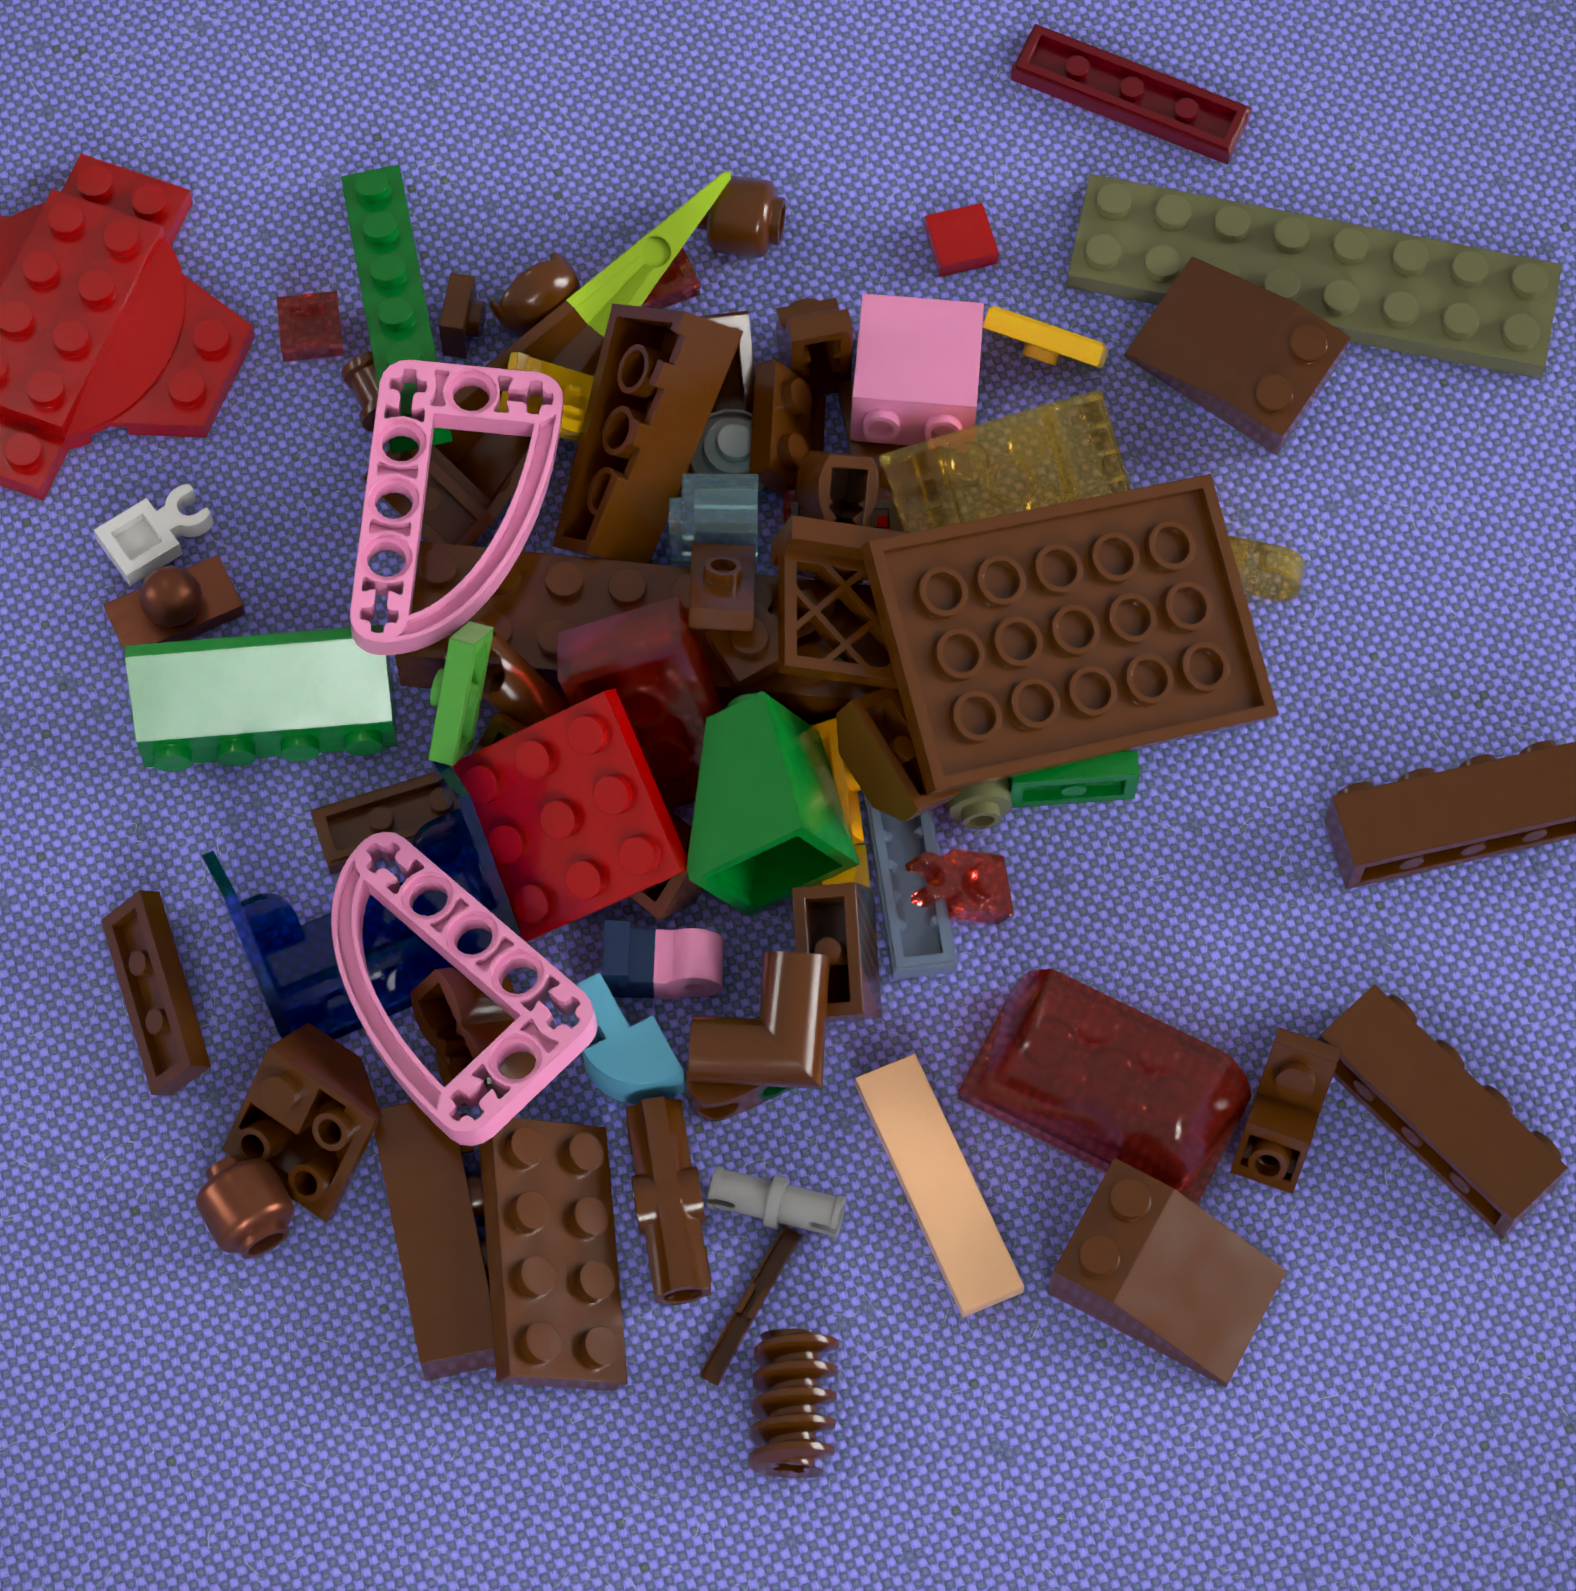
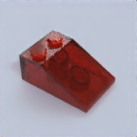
(660, 682)

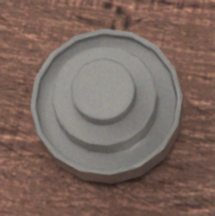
(725, 444)

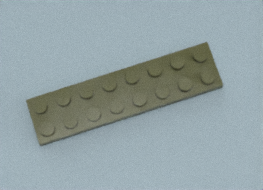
(1361, 279)

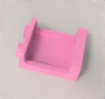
(915, 369)

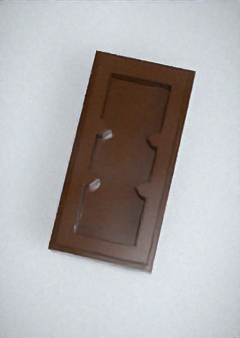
(722, 587)

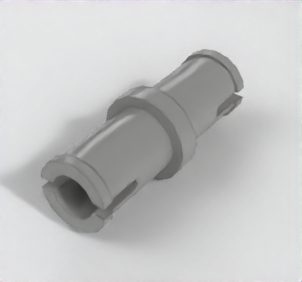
(776, 1202)

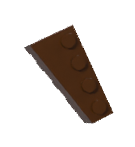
(641, 428)

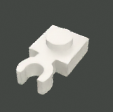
(147, 538)

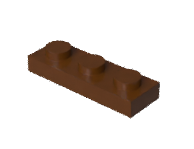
(155, 993)

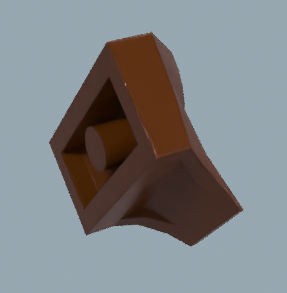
(882, 757)

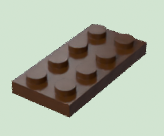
(552, 1256)

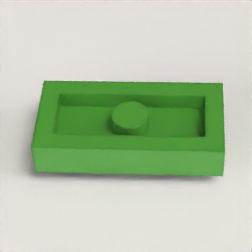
(459, 692)

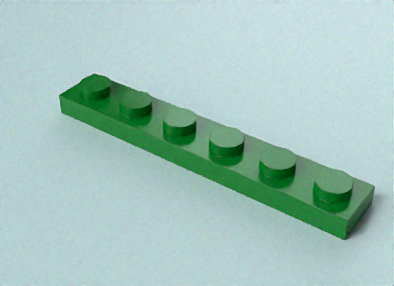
(390, 280)

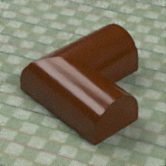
(780, 1046)

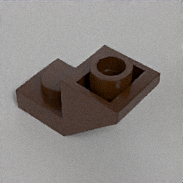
(1285, 1110)

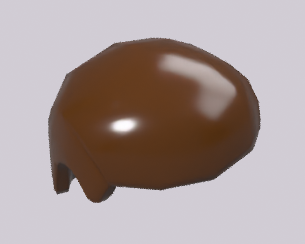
(535, 294)

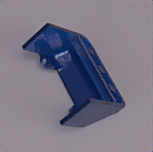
(298, 962)

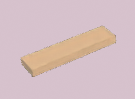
(939, 1185)

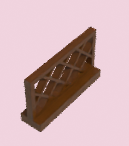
(832, 553)

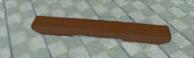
(750, 1305)

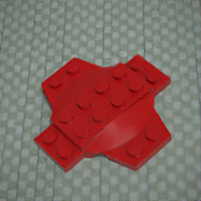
(104, 324)

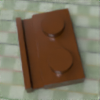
(784, 425)

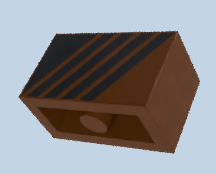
(842, 924)

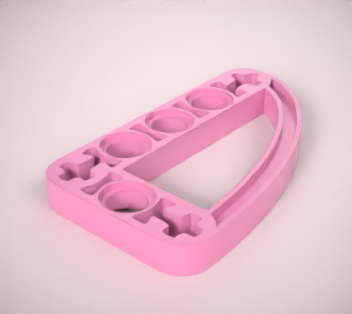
(435, 408)
(533, 1024)

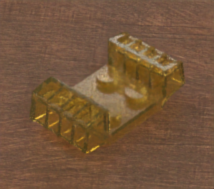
(1007, 465)

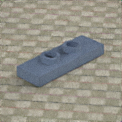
(916, 936)

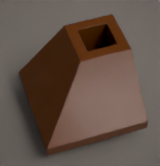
(308, 1117)

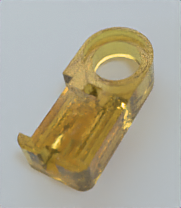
(1267, 569)

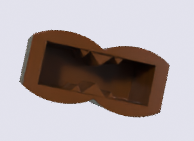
(836, 489)
(463, 1023)

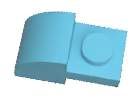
(628, 1060)

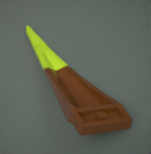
(481, 470)

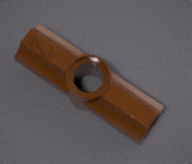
(668, 1201)

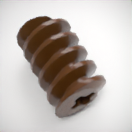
(790, 1403)

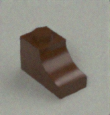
(816, 342)

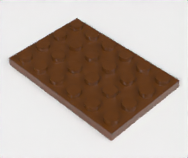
(1068, 632)

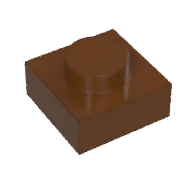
(461, 316)

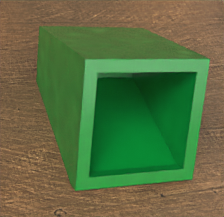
(765, 807)

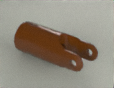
(517, 687)

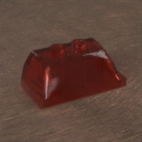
(1108, 1082)

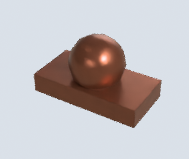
(175, 604)

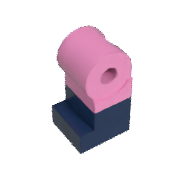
(661, 961)

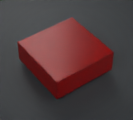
(961, 239)

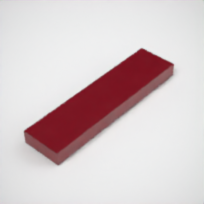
(1131, 94)

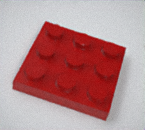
(572, 815)

